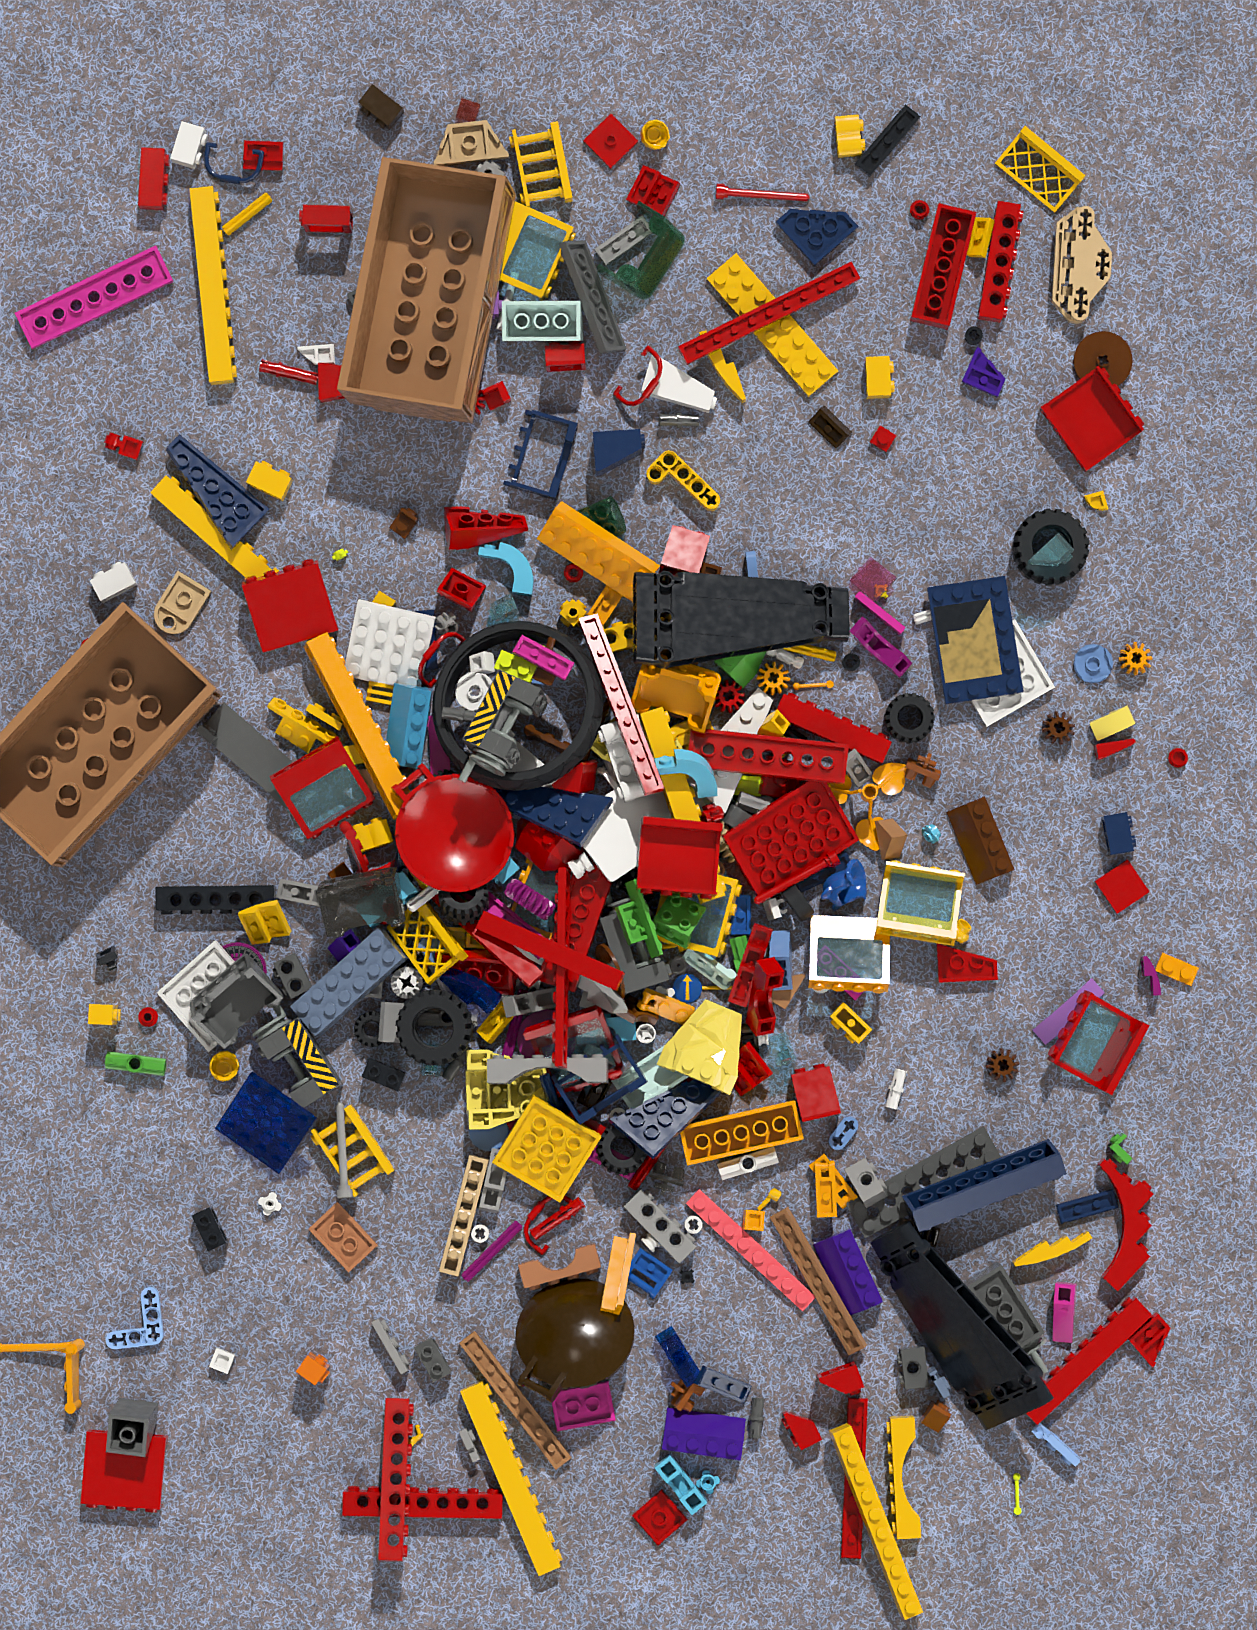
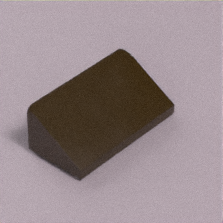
(830, 427)
(593, 1094)

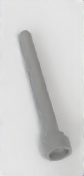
(344, 1189)

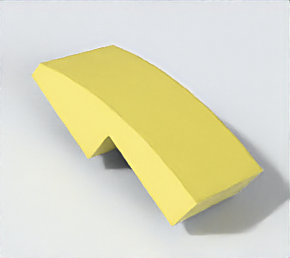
(1112, 723)

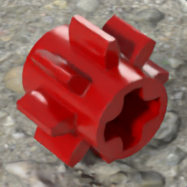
(711, 813)

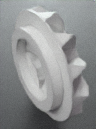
(404, 973)

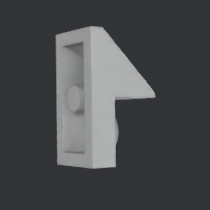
(857, 769)

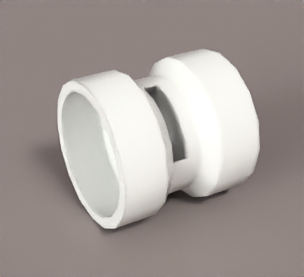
(581, 865)
(645, 1033)

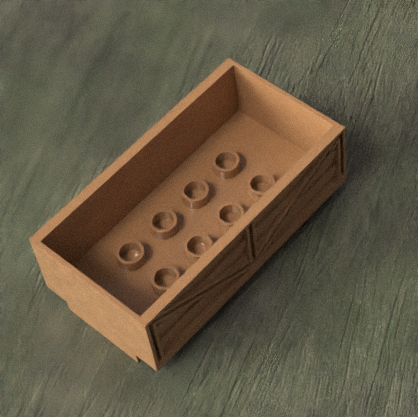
(426, 290)
(96, 734)

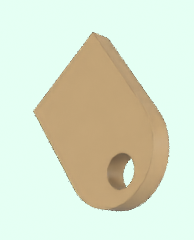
(181, 602)

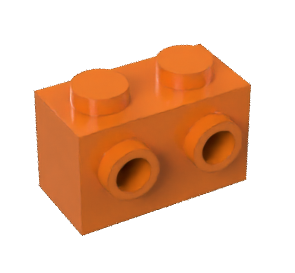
(314, 1368)

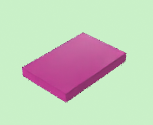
(583, 1406)

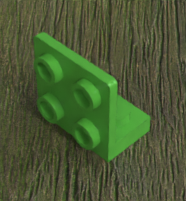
(678, 919)

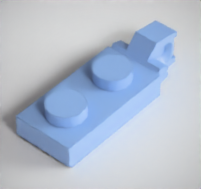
(1055, 1443)

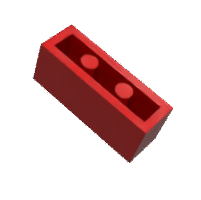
(153, 178)

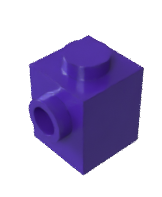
(343, 945)

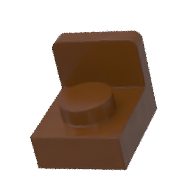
(404, 522)

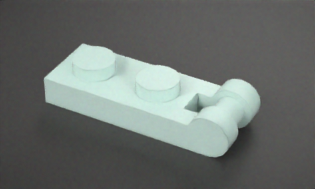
(710, 968)

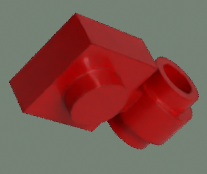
(128, 446)

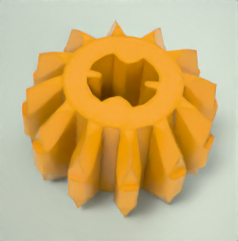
(1128, 656)
(780, 679)

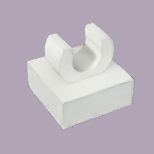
(772, 908)

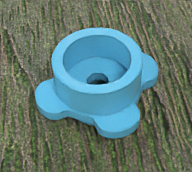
(931, 833)
(707, 1476)

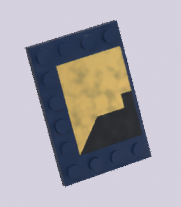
(975, 640)

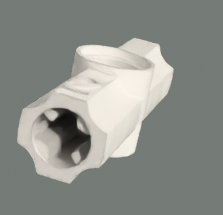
(760, 1159)

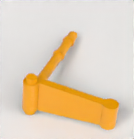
(71, 1365)

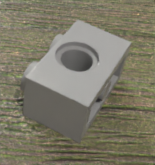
(868, 1193)

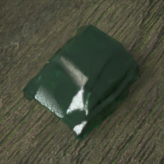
(606, 514)

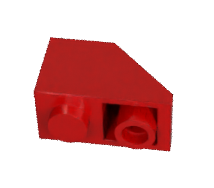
(803, 1430)

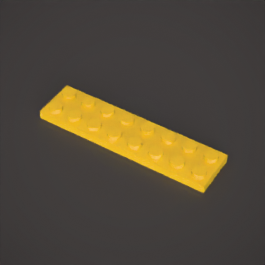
(782, 338)

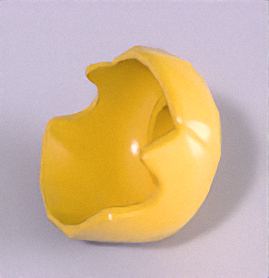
(654, 134)
(224, 1066)

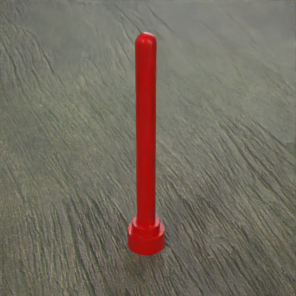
(723, 192)
(829, 860)

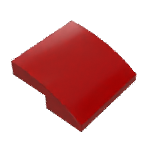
(653, 190)
(751, 1069)

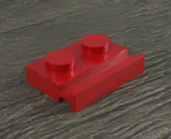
(272, 155)

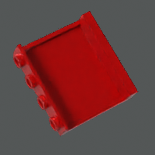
(1092, 418)
(289, 605)
(678, 857)
(122, 1478)

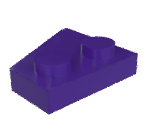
(983, 375)

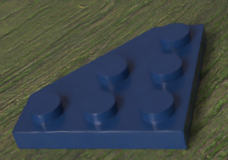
(816, 231)

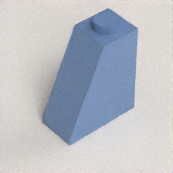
(782, 951)

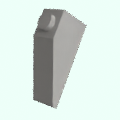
(297, 892)

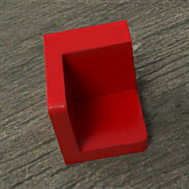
(496, 395)

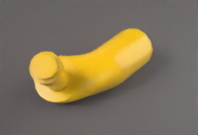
(413, 1440)

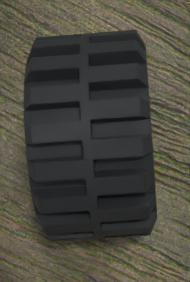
(917, 702)
(467, 911)
(612, 1163)

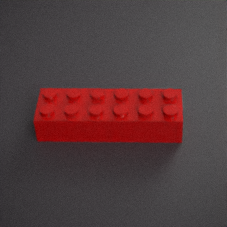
(943, 266)

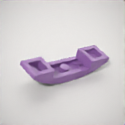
(1051, 1025)

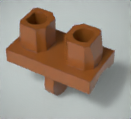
(924, 768)
(682, 1394)

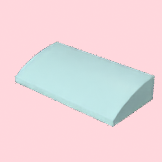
(658, 1080)

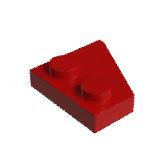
(1150, 1338)

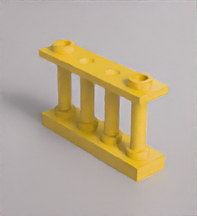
(559, 172)
(372, 1149)

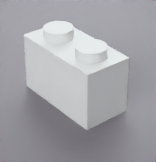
(188, 145)
(113, 582)

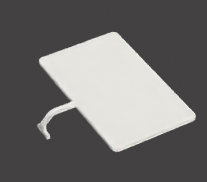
(617, 835)

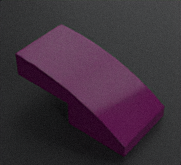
(1149, 970)

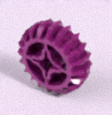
(529, 899)

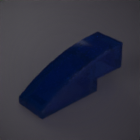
(471, 989)
(678, 1355)

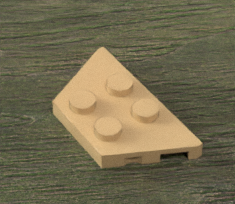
(469, 143)

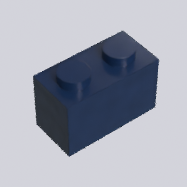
(1118, 833)

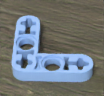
(144, 1332)

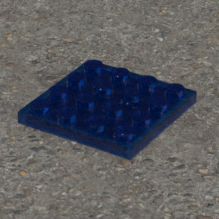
(265, 1122)

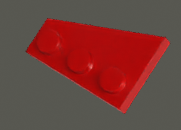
(962, 966)

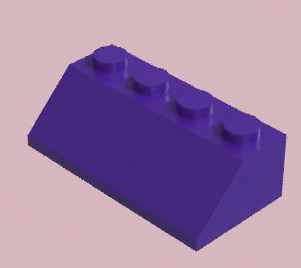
(848, 1271)
(703, 1434)

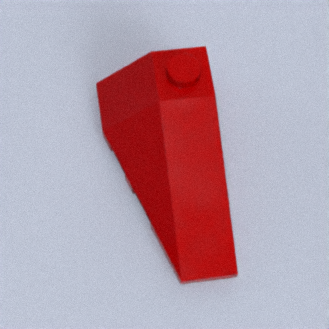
(471, 529)
(485, 967)

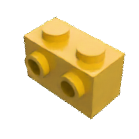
(850, 1022)

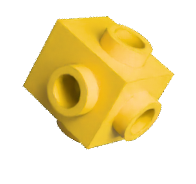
(566, 618)

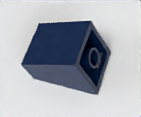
(616, 448)

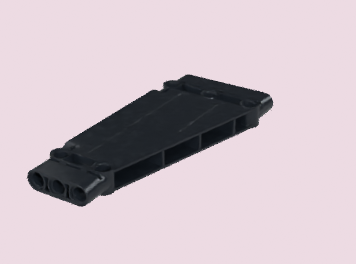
(730, 616)
(960, 1331)

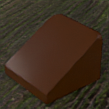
(339, 871)

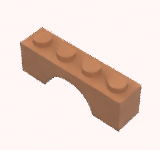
(535, 1273)

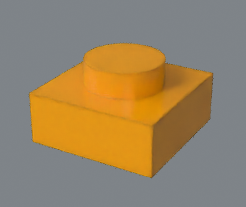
(753, 1220)

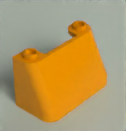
(679, 690)

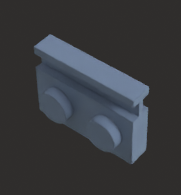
(940, 1382)

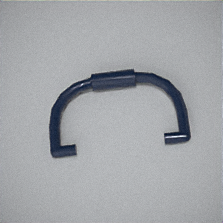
(229, 178)

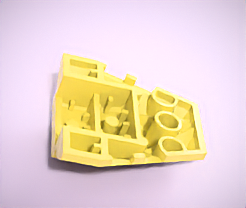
(706, 1047)
(496, 1103)

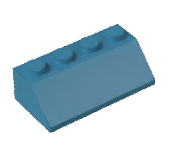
(409, 723)

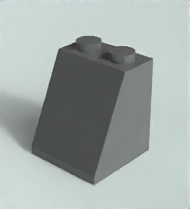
(131, 1427)

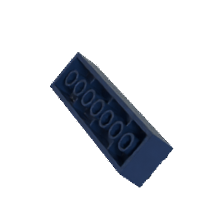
(984, 1185)

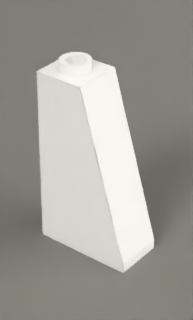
(679, 387)

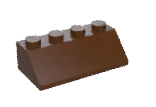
(980, 840)

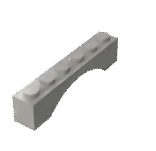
(507, 1070)

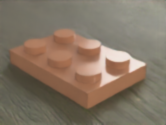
(343, 1236)

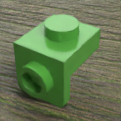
(1120, 1154)

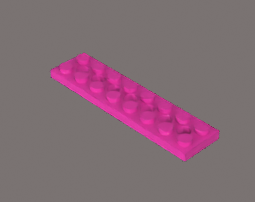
(92, 310)

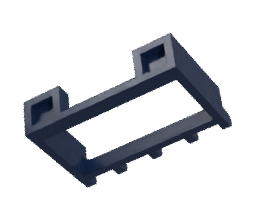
(555, 485)
(630, 1087)

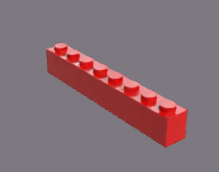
(1092, 1354)

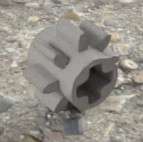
(446, 623)

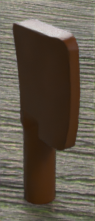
(542, 675)

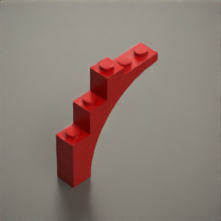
(1129, 1254)

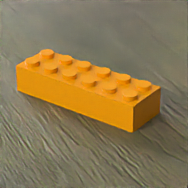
(594, 549)
(741, 1132)

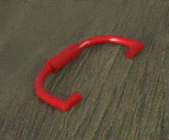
(651, 386)
(429, 653)
(532, 1215)

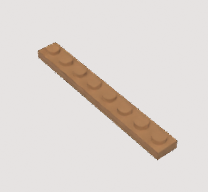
(818, 1281)
(515, 1400)

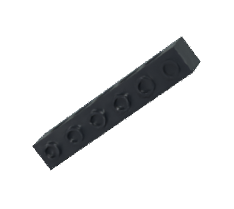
(165, 894)

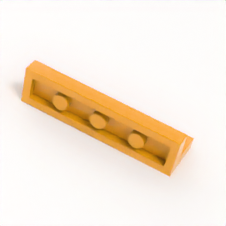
(617, 1274)

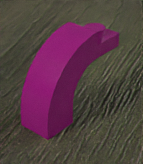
(880, 648)

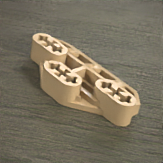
(1083, 266)

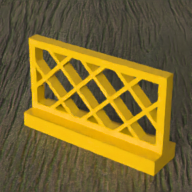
(1051, 156)
(441, 932)

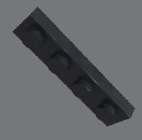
(887, 140)

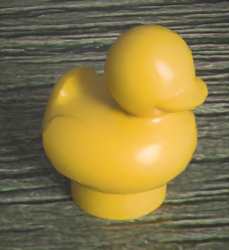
(962, 929)

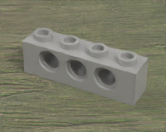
(677, 1251)

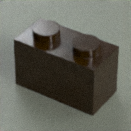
(380, 107)

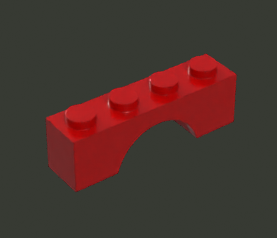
(760, 1013)

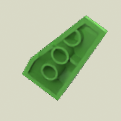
(741, 668)

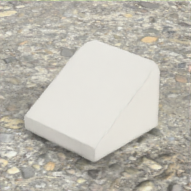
(482, 662)

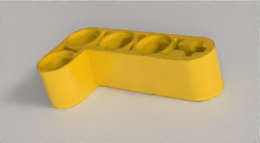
(686, 483)

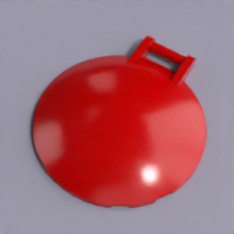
(452, 831)

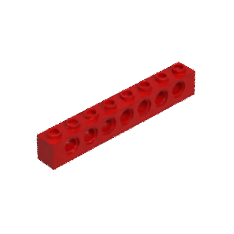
(393, 1407)
(493, 1511)

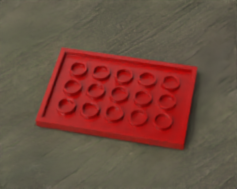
(789, 835)

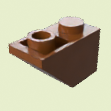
(936, 1415)

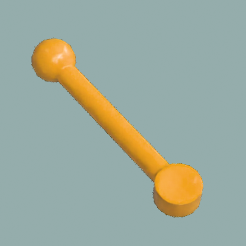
(829, 684)

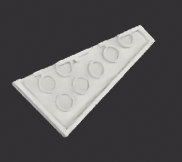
(745, 720)

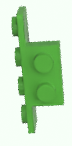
(637, 922)

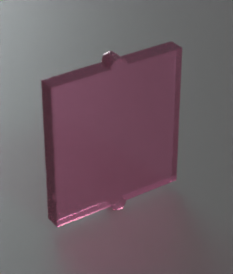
(873, 579)

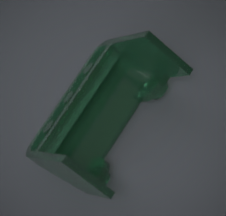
(645, 279)

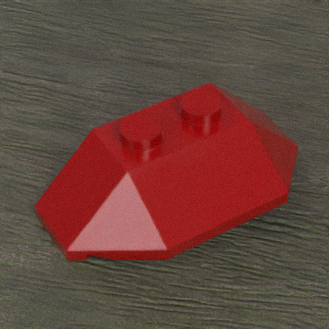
(544, 847)

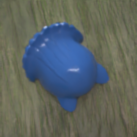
(845, 885)

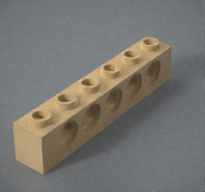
(464, 1215)

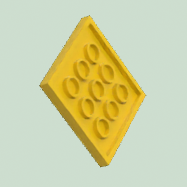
(546, 1148)

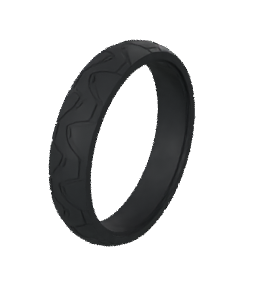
(496, 635)

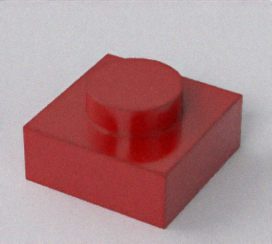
(882, 439)

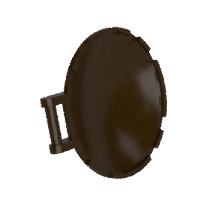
(569, 1339)

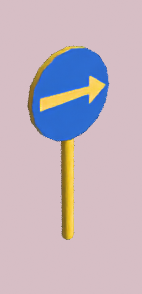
(689, 988)

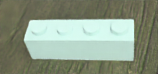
(542, 321)

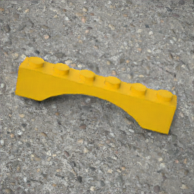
(902, 1434)

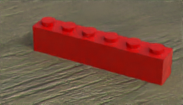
(834, 729)

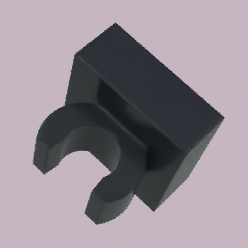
(108, 957)

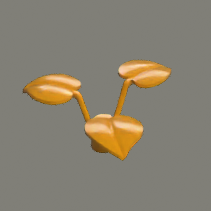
(890, 779)

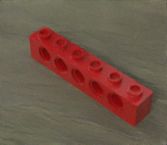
(987, 310)

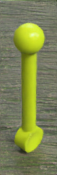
(1017, 1510)

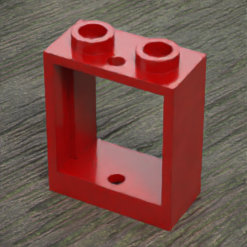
(326, 218)

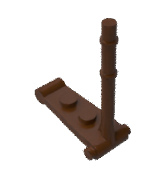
(550, 740)

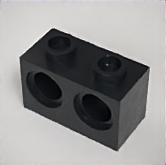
(384, 1074)
(210, 1228)

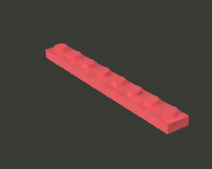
(750, 1250)

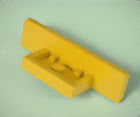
(297, 727)

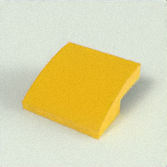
(264, 922)

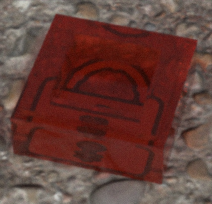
(468, 110)

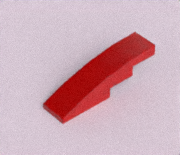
(754, 951)

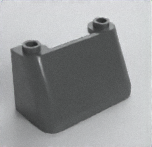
(233, 1000)

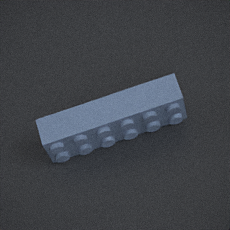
(349, 982)

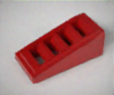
(1106, 749)

